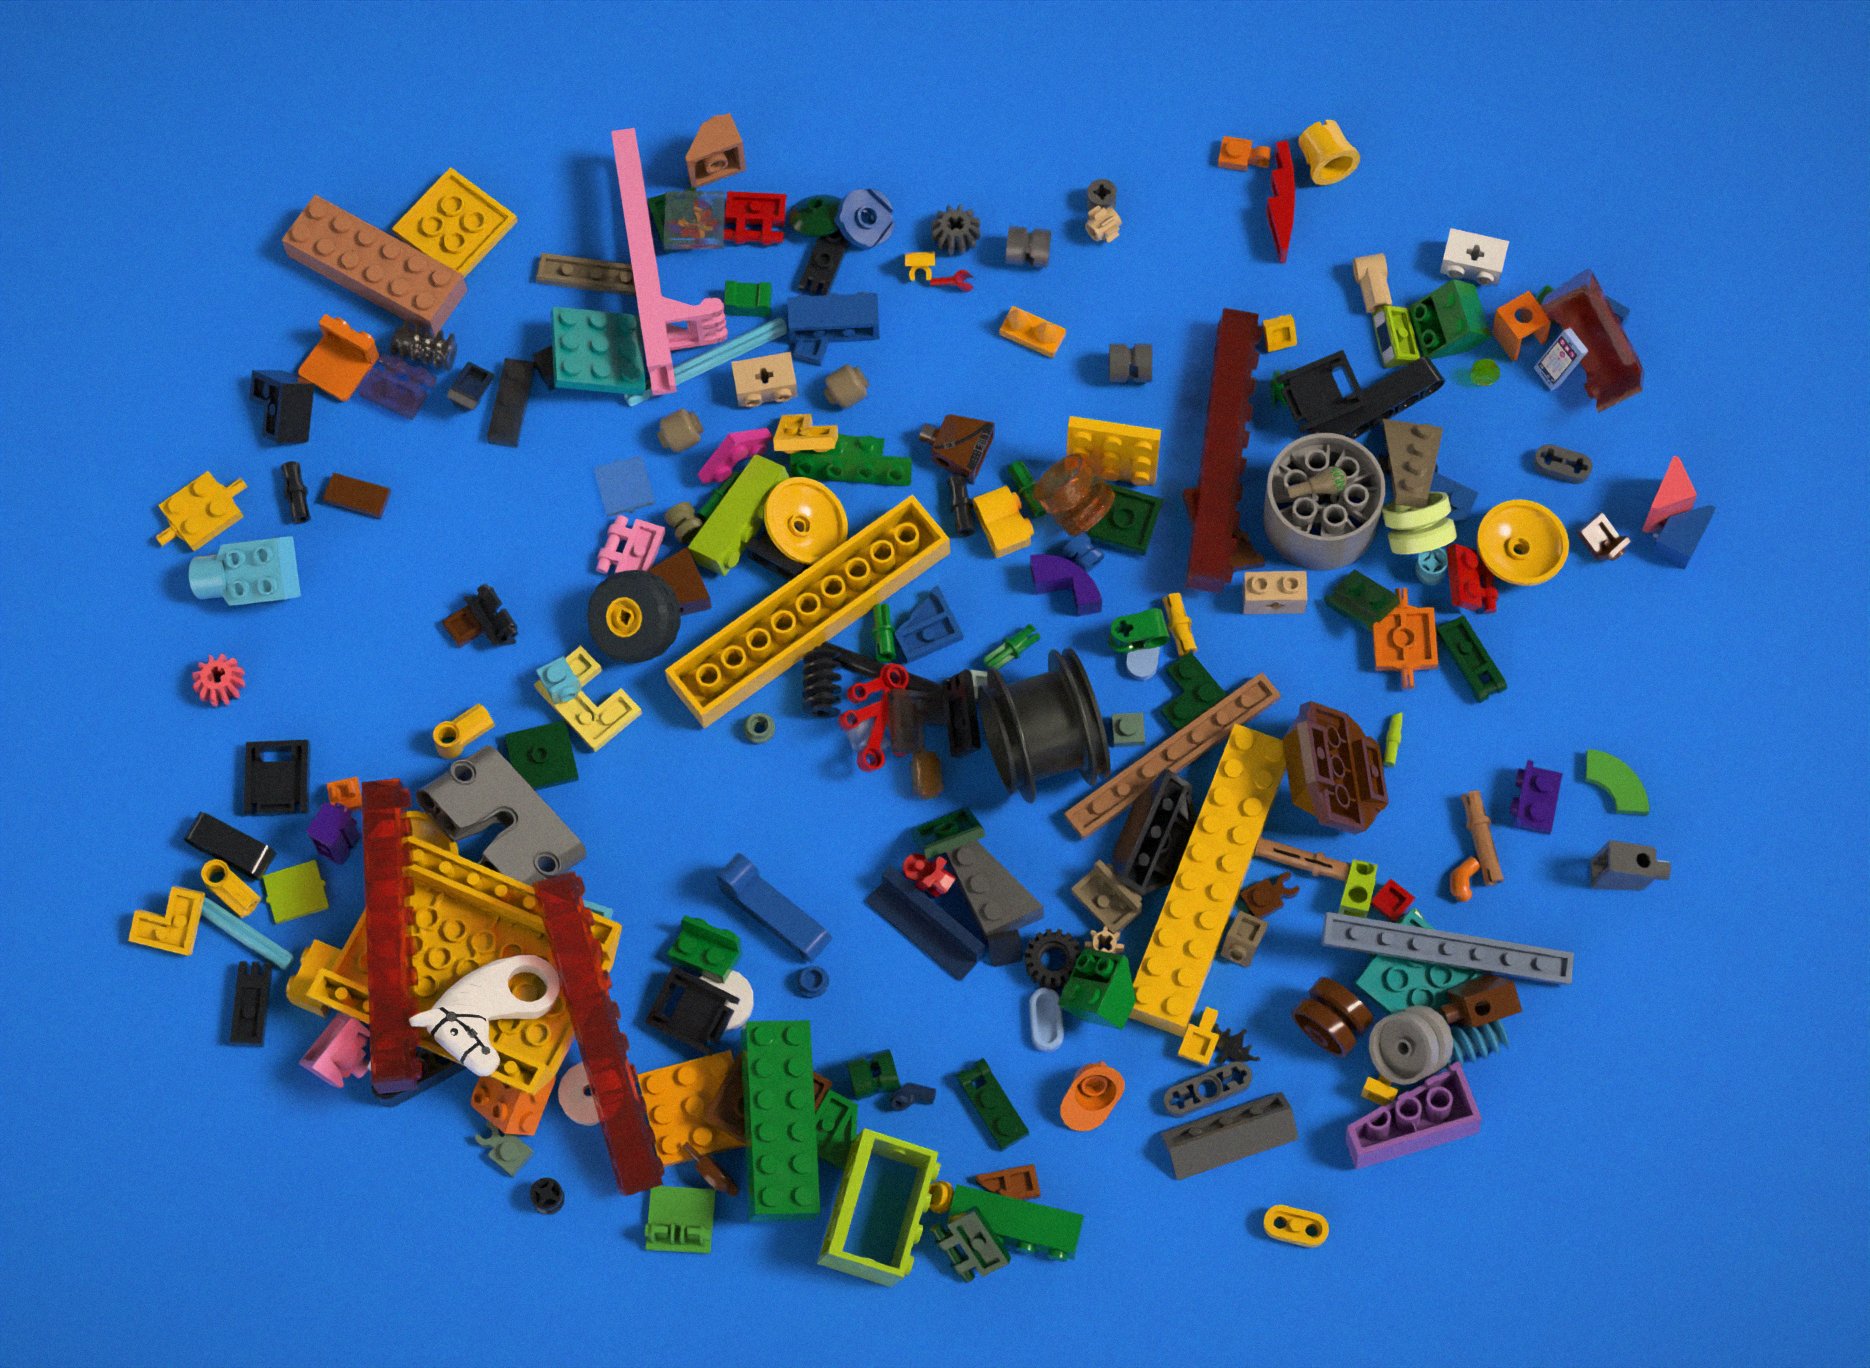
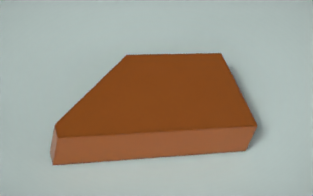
(1013, 1182)

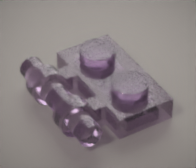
(396, 394)

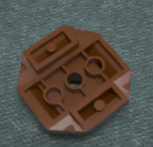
(1334, 769)

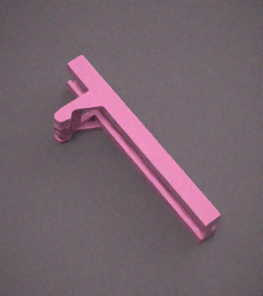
(704, 321)

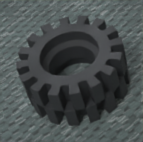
(1045, 942)

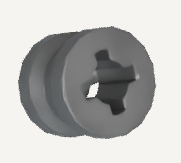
(1099, 188)

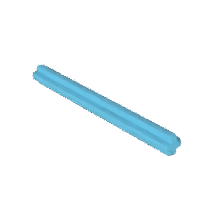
(718, 355)

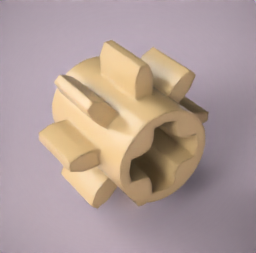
(1103, 224)
(1105, 938)

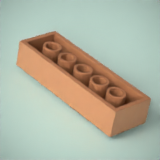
(374, 264)

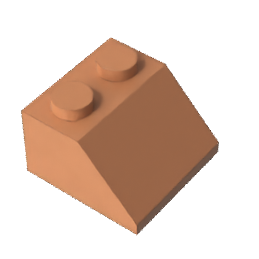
(715, 152)

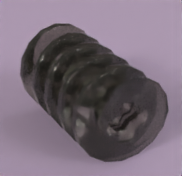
(424, 346)

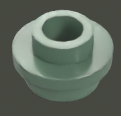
(756, 720)

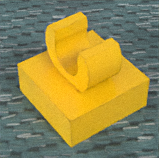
(920, 260)
(1279, 333)
(1379, 1091)

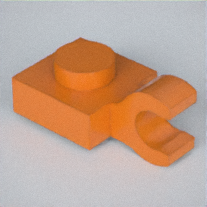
(1238, 153)

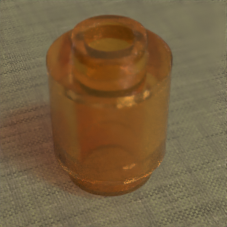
(926, 774)

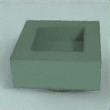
(1128, 729)

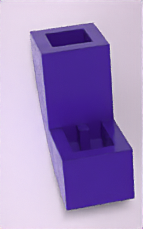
(1056, 574)

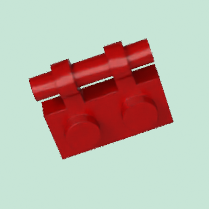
(755, 208)
(1465, 580)

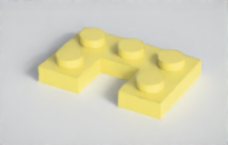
(590, 722)

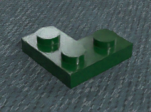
(1198, 691)

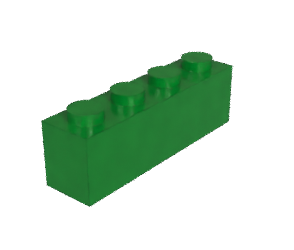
(1023, 1222)

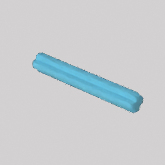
(246, 934)

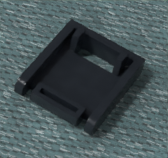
(1315, 394)
(279, 784)
(699, 1013)

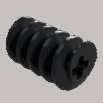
(819, 683)

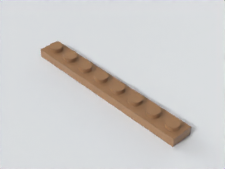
(1172, 754)

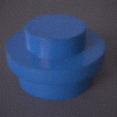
(813, 981)

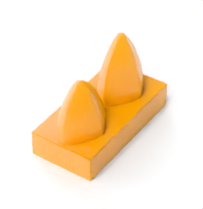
(1032, 332)

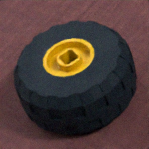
(633, 616)

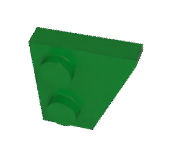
(835, 1129)

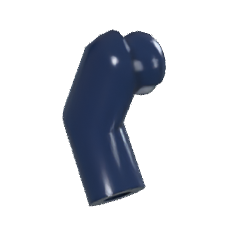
(909, 1094)

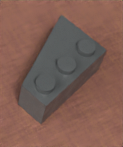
(991, 891)

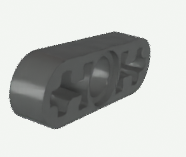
(1203, 1102)

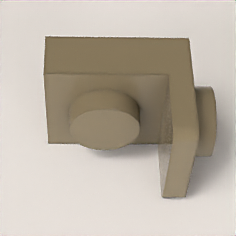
(1244, 939)

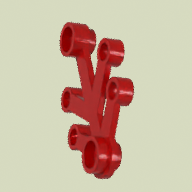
(878, 710)

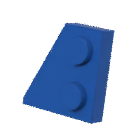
(928, 629)

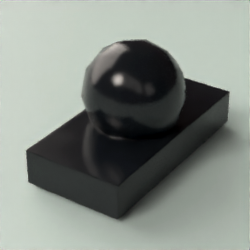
(470, 387)

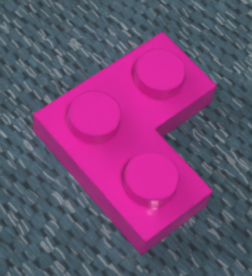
(733, 449)

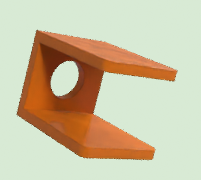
(1511, 332)

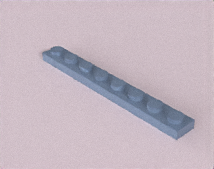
(1447, 949)

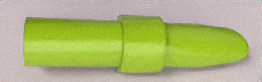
(1393, 740)

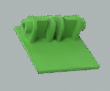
(680, 1219)

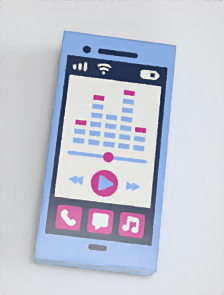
(1560, 359)

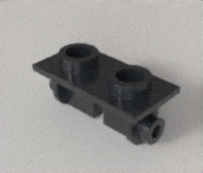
(497, 625)

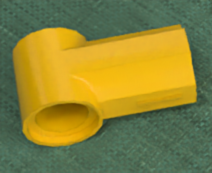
(464, 729)
(230, 889)

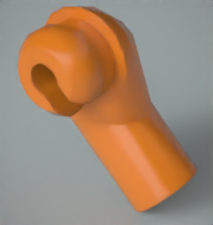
(1460, 879)

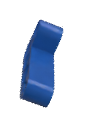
(771, 909)

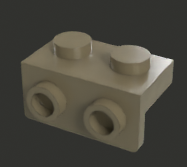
(1107, 898)

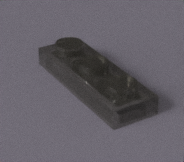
(511, 402)

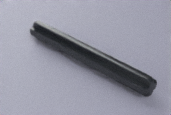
(871, 668)

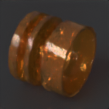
(1074, 494)

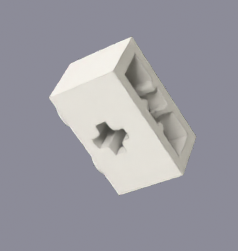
(1465, 246)

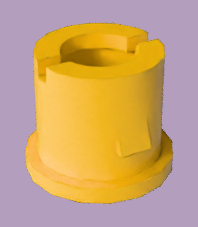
(1328, 152)

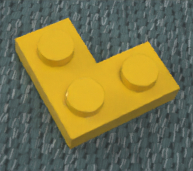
(798, 433)
(174, 930)

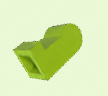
(1358, 889)

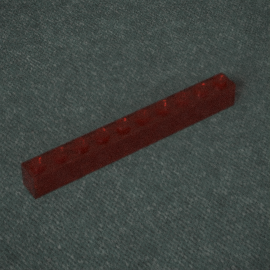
(1222, 451)
(390, 936)
(598, 1033)

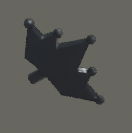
(1233, 1046)

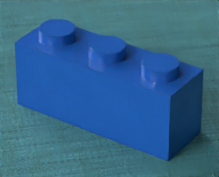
(834, 317)

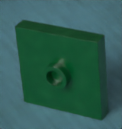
(1128, 521)
(543, 755)
(947, 832)

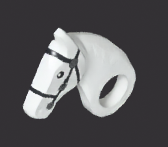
(483, 995)

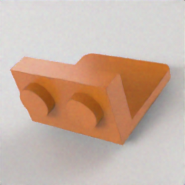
(339, 358)
(508, 1107)

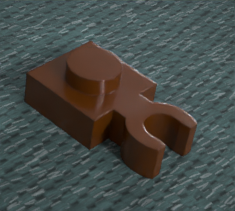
(1265, 898)

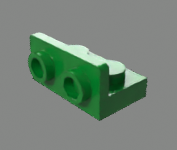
(705, 949)

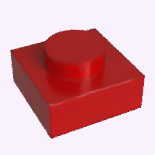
(1392, 901)

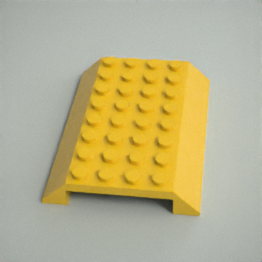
(463, 923)

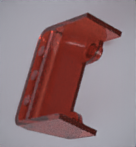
(1611, 361)

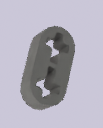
(1562, 464)

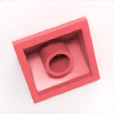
(1673, 497)

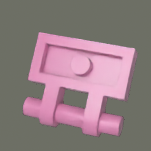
(639, 551)

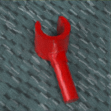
(956, 280)

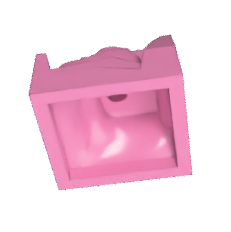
(338, 1051)

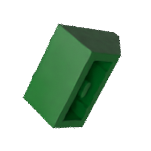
(1449, 320)
(1100, 989)

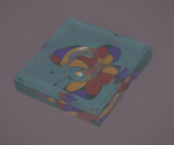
(694, 220)

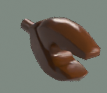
(712, 1171)

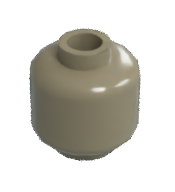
(846, 386)
(680, 430)

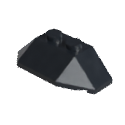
(1155, 835)

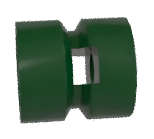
(861, 1077)

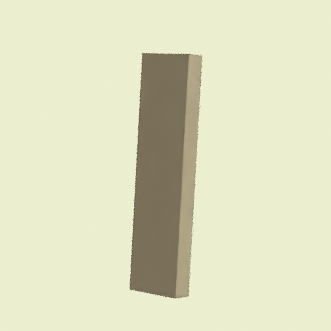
(586, 274)

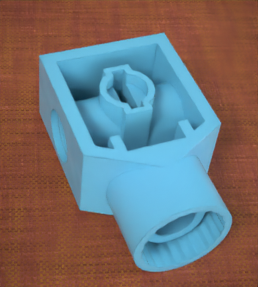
(247, 572)

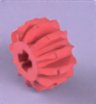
(206, 681)

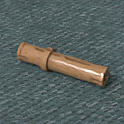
(1479, 825)
(1338, 870)

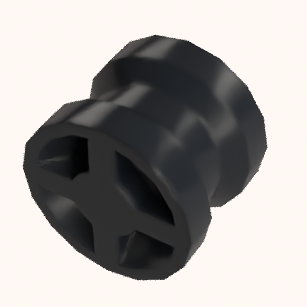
(544, 1190)

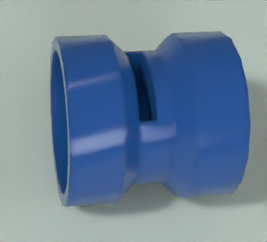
(1083, 552)

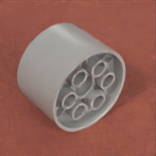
(1340, 542)

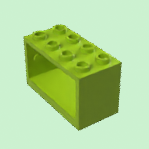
(846, 1199)

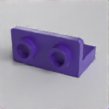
(1537, 798)

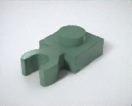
(506, 1151)

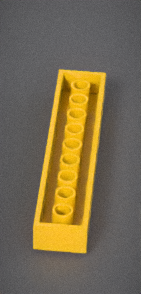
(808, 611)
(1208, 880)

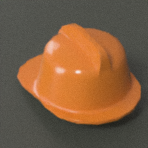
(1091, 1096)

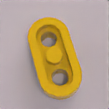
(1296, 1224)

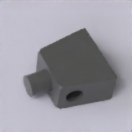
(1626, 867)

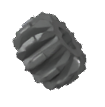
(955, 229)

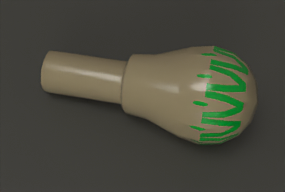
(1328, 481)

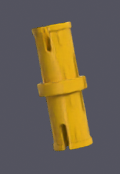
(1179, 624)

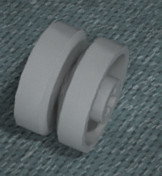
(1410, 1044)

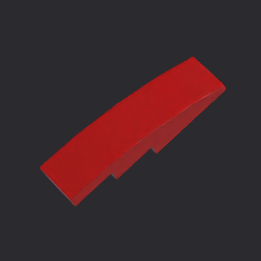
(1281, 206)

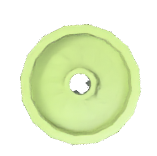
(1419, 528)

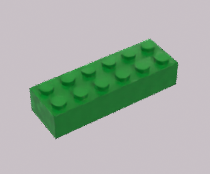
(780, 1121)

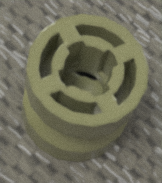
(684, 522)

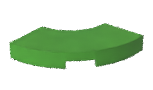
(1618, 781)

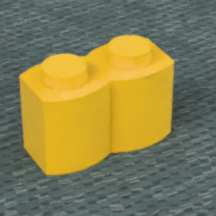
(1002, 521)

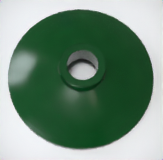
(815, 215)

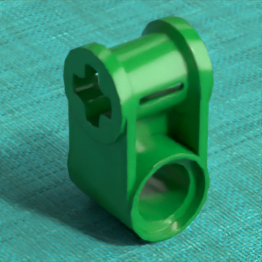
(1139, 631)

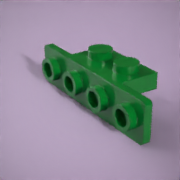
(853, 461)

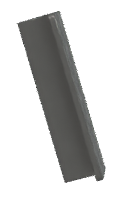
(1230, 1135)

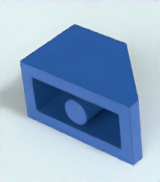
(1681, 535)

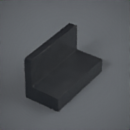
(769, 556)

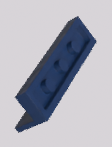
(926, 924)

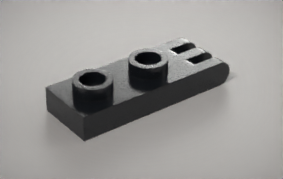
(824, 263)
(963, 725)
(251, 1005)

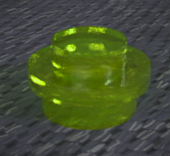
(1485, 372)

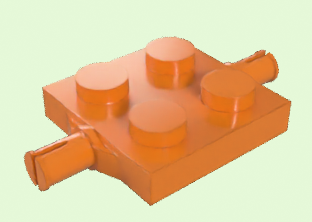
(1406, 640)

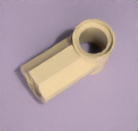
(1372, 276)

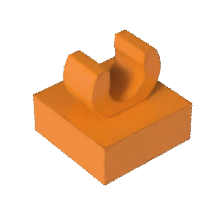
(346, 793)

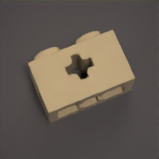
(751, 372)
(1275, 592)

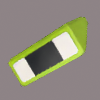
(1395, 336)

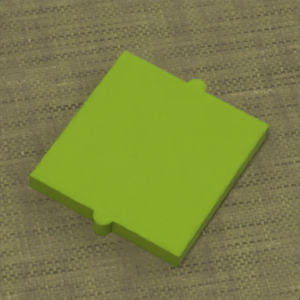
(295, 892)

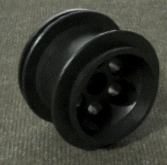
(1044, 725)

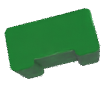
(747, 299)

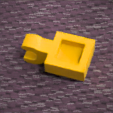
(1200, 1041)

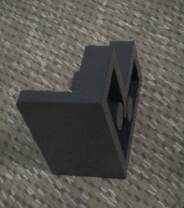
(286, 404)

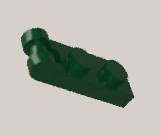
(1471, 658)
(993, 1105)

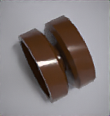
(1332, 1017)

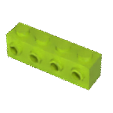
(737, 516)

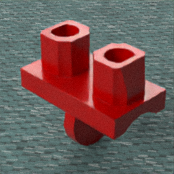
(929, 875)

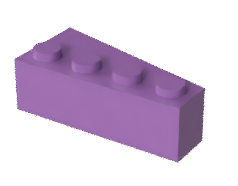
(1416, 1121)

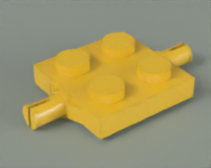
(201, 511)

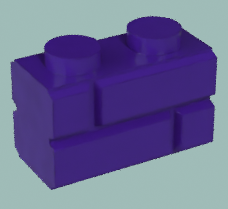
(334, 832)

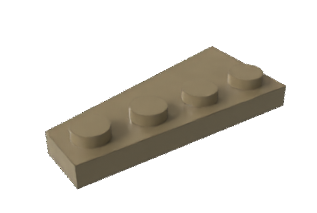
(1411, 459)

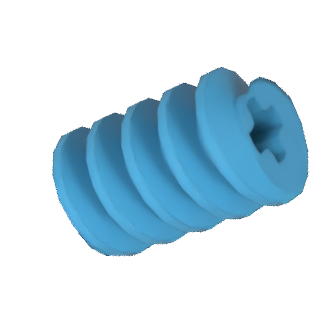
(1477, 1039)

